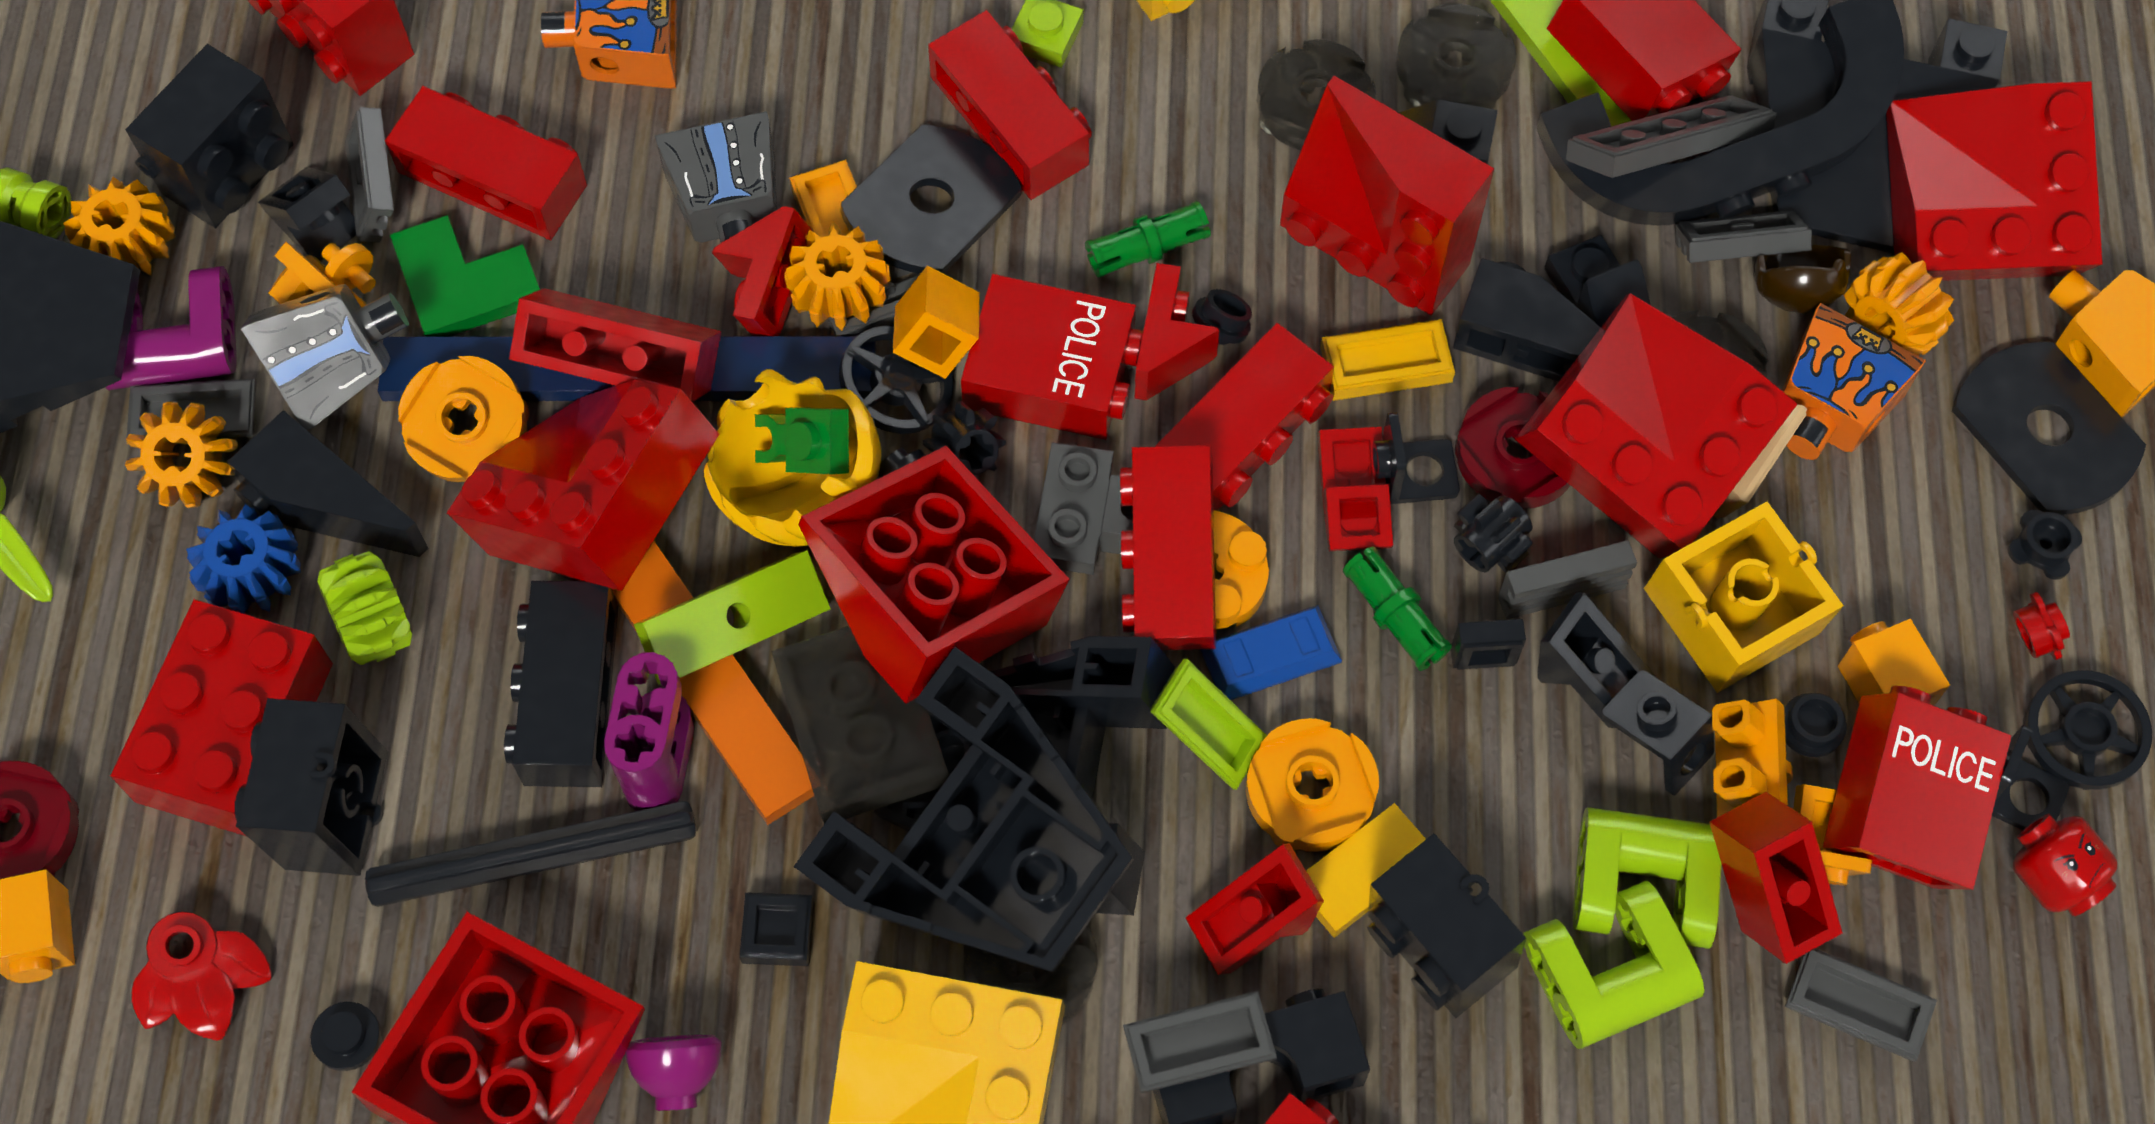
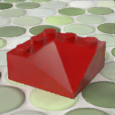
(1996, 181)
(1386, 197)
(1655, 425)
(588, 483)
(931, 568)
(500, 1039)

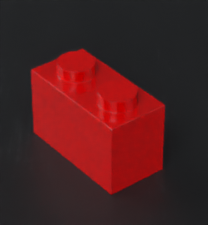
(1776, 877)

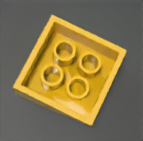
(943, 1051)

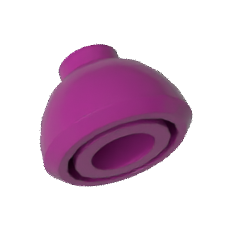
(674, 1067)

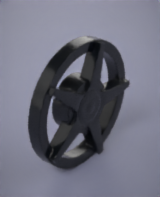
(893, 382)
(2088, 730)

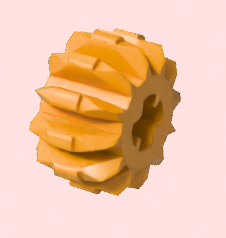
(122, 224)
(837, 276)
(1900, 303)
(157, 454)

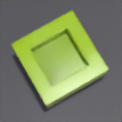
(1048, 29)

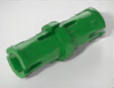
(1147, 239)
(1397, 608)

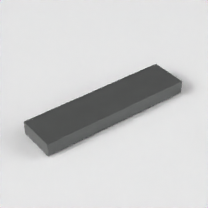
(1669, 136)

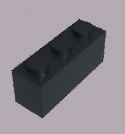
(563, 684)

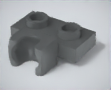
(1080, 508)

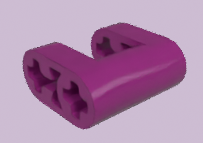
(185, 350)
(640, 746)

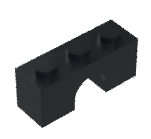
(1313, 1045)

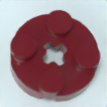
(1484, 455)
(47, 819)

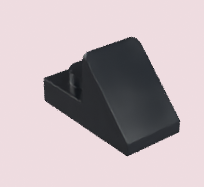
(312, 211)
(1594, 279)
(1588, 655)

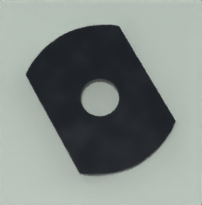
(939, 157)
(2057, 478)

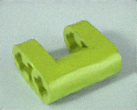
(1647, 847)
(1628, 994)

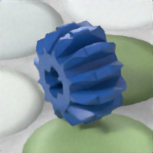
(244, 560)

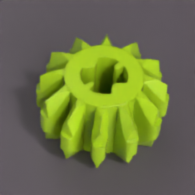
(365, 607)

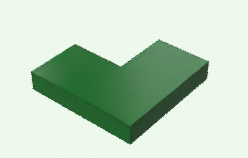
(455, 294)

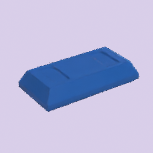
(1271, 653)

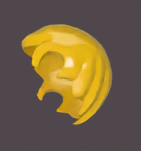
(764, 495)

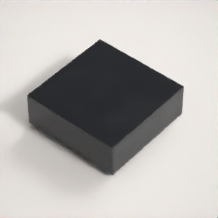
(1488, 644)
(776, 929)

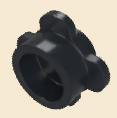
(2054, 530)

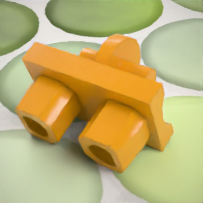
(308, 275)
(1749, 752)

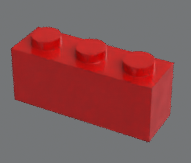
(1010, 103)
(487, 161)
(613, 343)
(1256, 411)
(1170, 546)

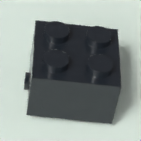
(210, 136)
(309, 786)
(1445, 934)

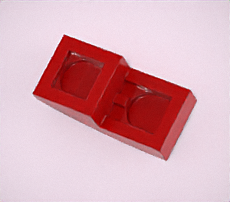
(1353, 498)

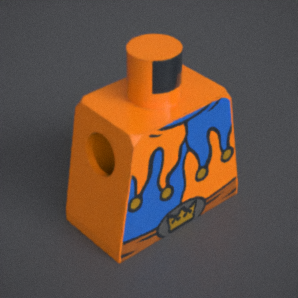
(618, 40)
(1845, 382)

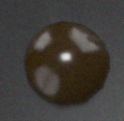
(1804, 278)

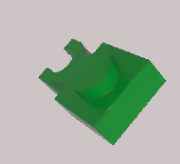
(807, 440)

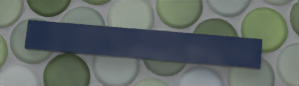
(734, 374)

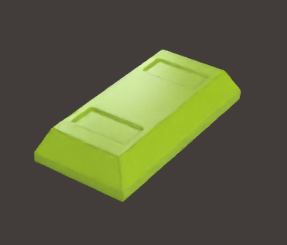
(1208, 723)

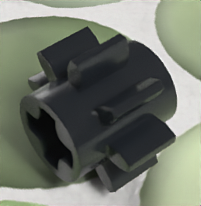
(967, 437)
(1493, 533)

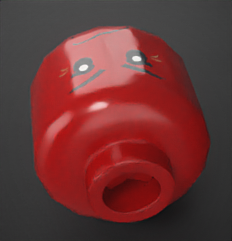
(2065, 864)

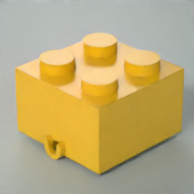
(1743, 596)

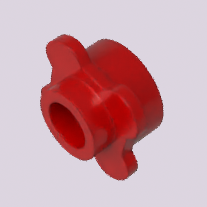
(2042, 627)

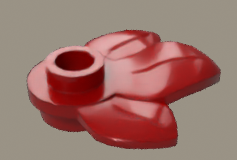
(203, 983)

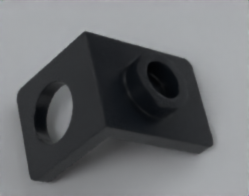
(1393, 455)
(1664, 725)
(2019, 770)

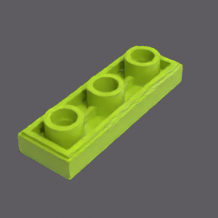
(762, 606)

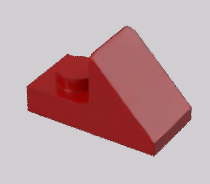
(762, 257)
(1169, 344)
(1256, 910)

